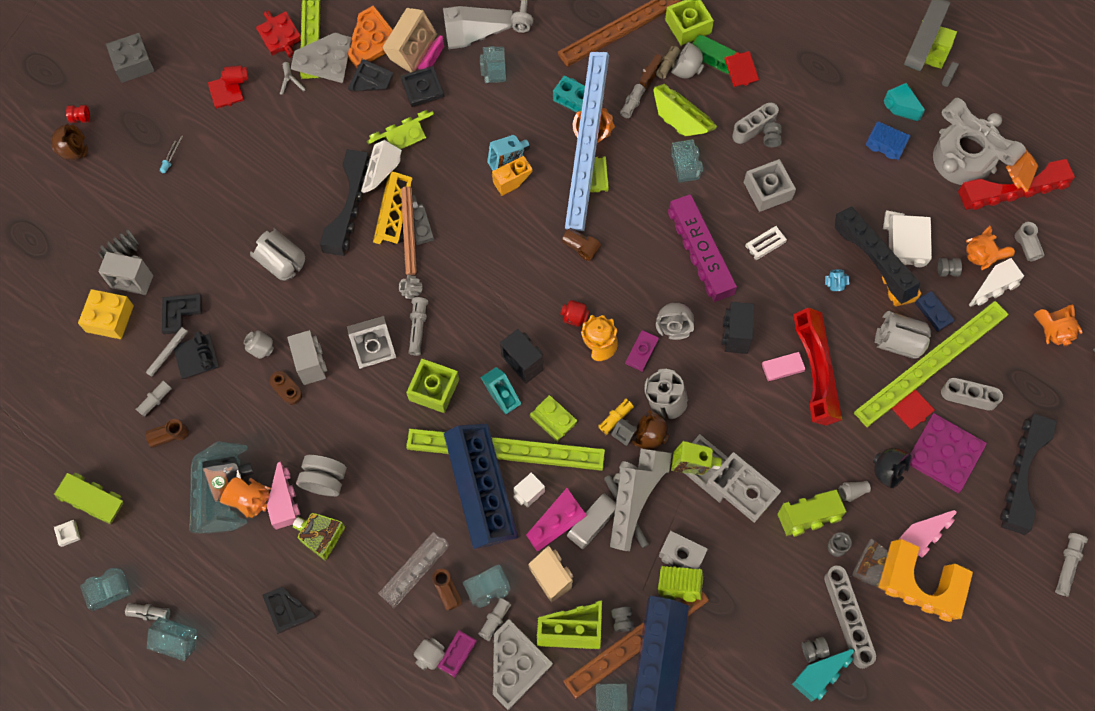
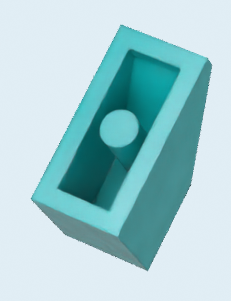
(904, 103)
(501, 390)

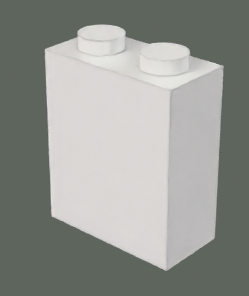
(911, 239)

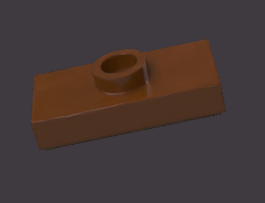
(650, 71)

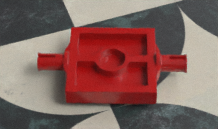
(279, 33)

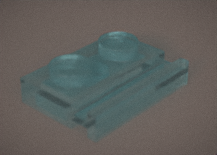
(611, 697)

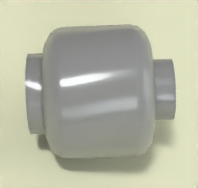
(258, 344)
(429, 654)

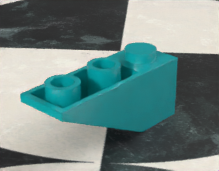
(817, 675)

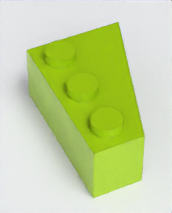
(89, 497)
(811, 513)
(571, 628)

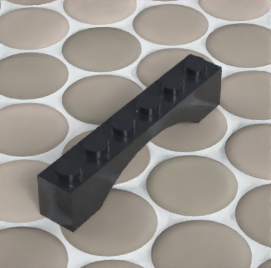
(337, 234)
(896, 275)
(1019, 510)

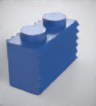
(887, 140)

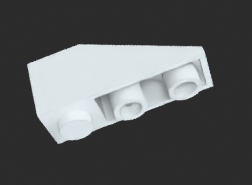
(1002, 277)

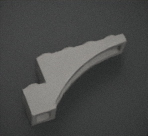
(633, 492)

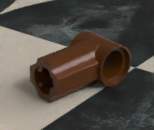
(585, 246)
(165, 433)
(447, 591)

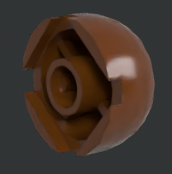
(68, 142)
(651, 431)

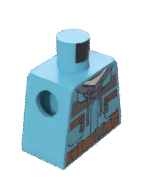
(505, 151)

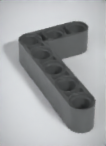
(926, 34)

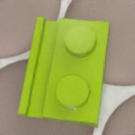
(599, 176)
(553, 418)

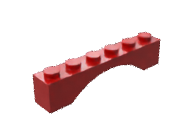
(981, 192)
(824, 399)

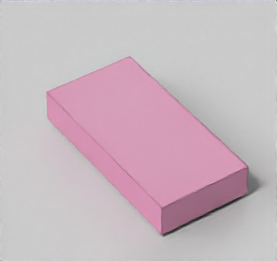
(783, 366)

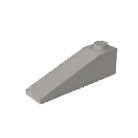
(473, 23)

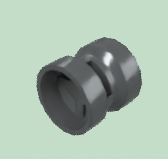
(772, 134)
(951, 267)
(842, 542)
(622, 619)
(815, 649)

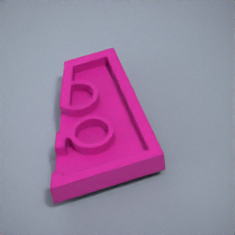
(557, 519)

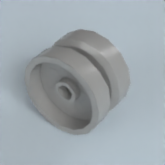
(321, 475)

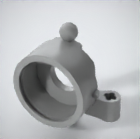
(962, 166)

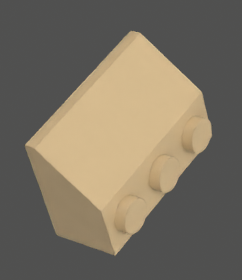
(410, 39)

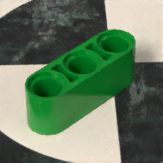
(713, 52)

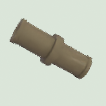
(668, 62)

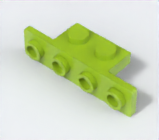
(404, 134)

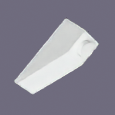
(383, 160)

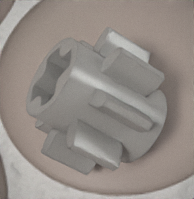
(410, 287)

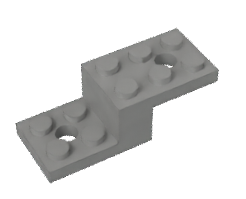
(733, 481)

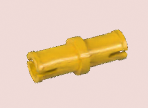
(615, 415)

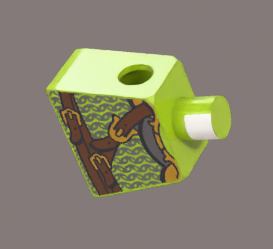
(694, 459)
(319, 533)

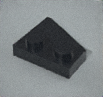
(370, 77)
(285, 610)

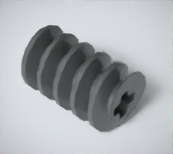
(122, 246)

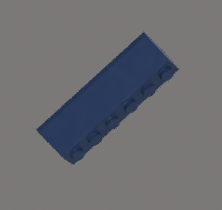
(480, 485)
(660, 655)

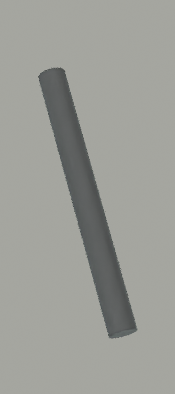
(638, 532)

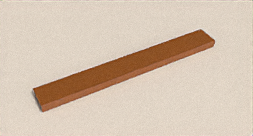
(614, 31)
(615, 656)

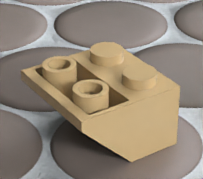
(551, 574)

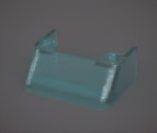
(206, 514)

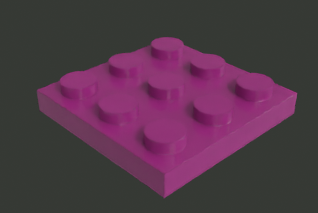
(946, 453)

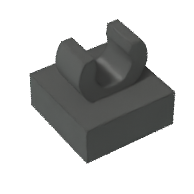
(624, 431)

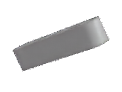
(847, 626)

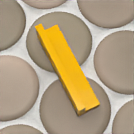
(386, 208)

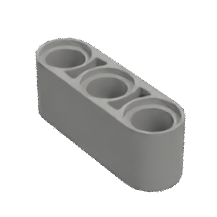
(748, 126)
(979, 390)
(596, 519)

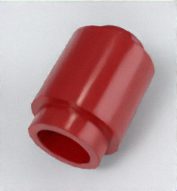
(235, 74)

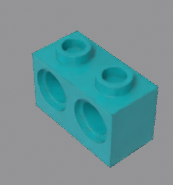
(570, 98)

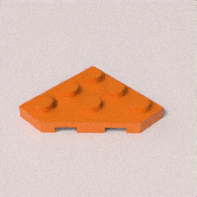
(369, 36)

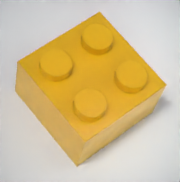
(106, 314)

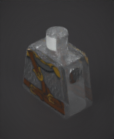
(870, 564)

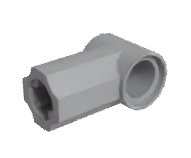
(1029, 243)

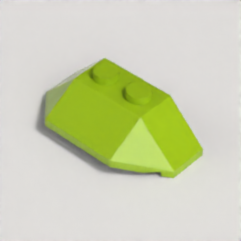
(681, 113)

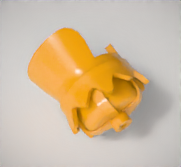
(600, 336)

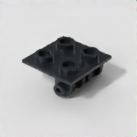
(196, 355)

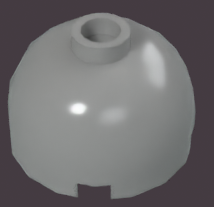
(688, 62)
(675, 320)

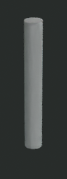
(166, 352)

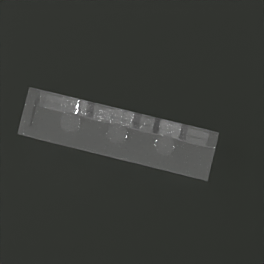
(413, 569)

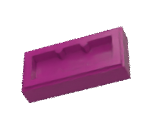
(642, 350)
(457, 653)

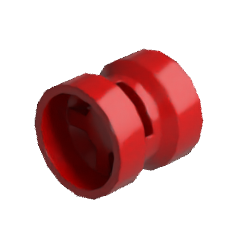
(79, 113)

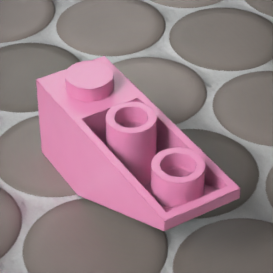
(280, 502)
(928, 530)

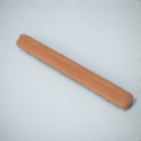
(408, 229)

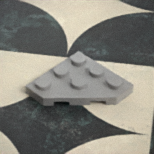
(324, 57)
(515, 664)

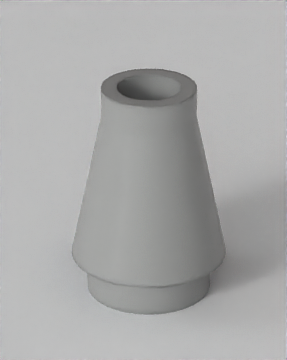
(851, 490)

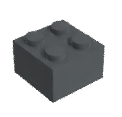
(130, 57)

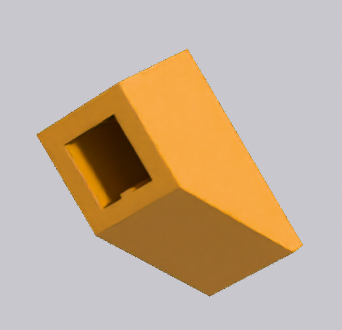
(511, 175)

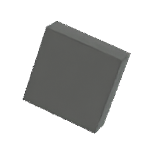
(949, 74)

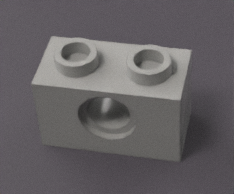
(678, 543)

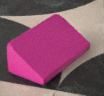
(432, 53)

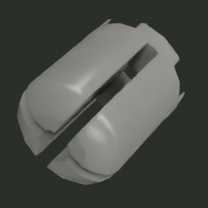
(278, 255)
(903, 335)
(666, 393)

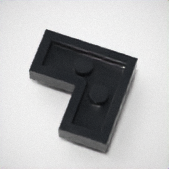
(175, 308)

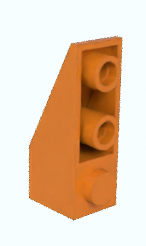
(1023, 171)

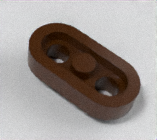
(284, 387)

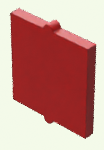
(741, 69)
(224, 94)
(913, 409)

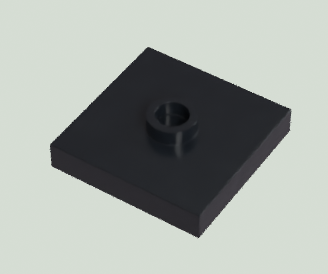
(422, 86)

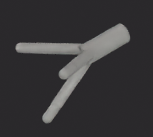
(287, 72)

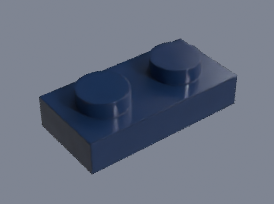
(934, 311)

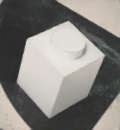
(528, 490)

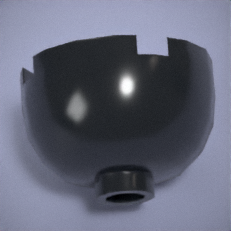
(891, 465)

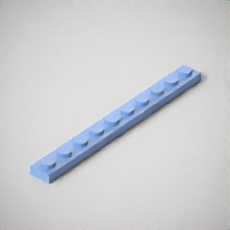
(587, 141)

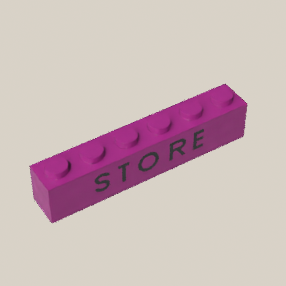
(702, 248)

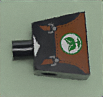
(221, 472)

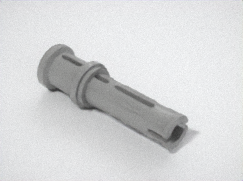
(418, 318)
(1073, 555)

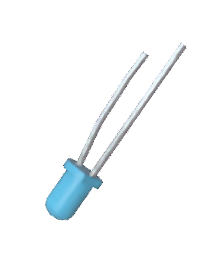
(166, 164)

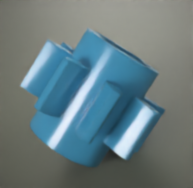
(837, 280)

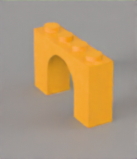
(899, 581)

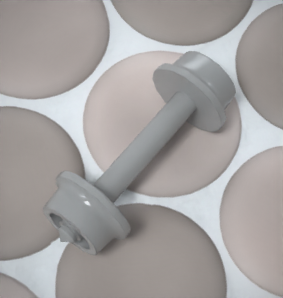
(521, 20)

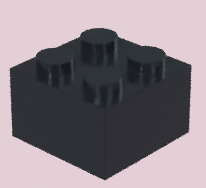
(738, 327)
(522, 355)

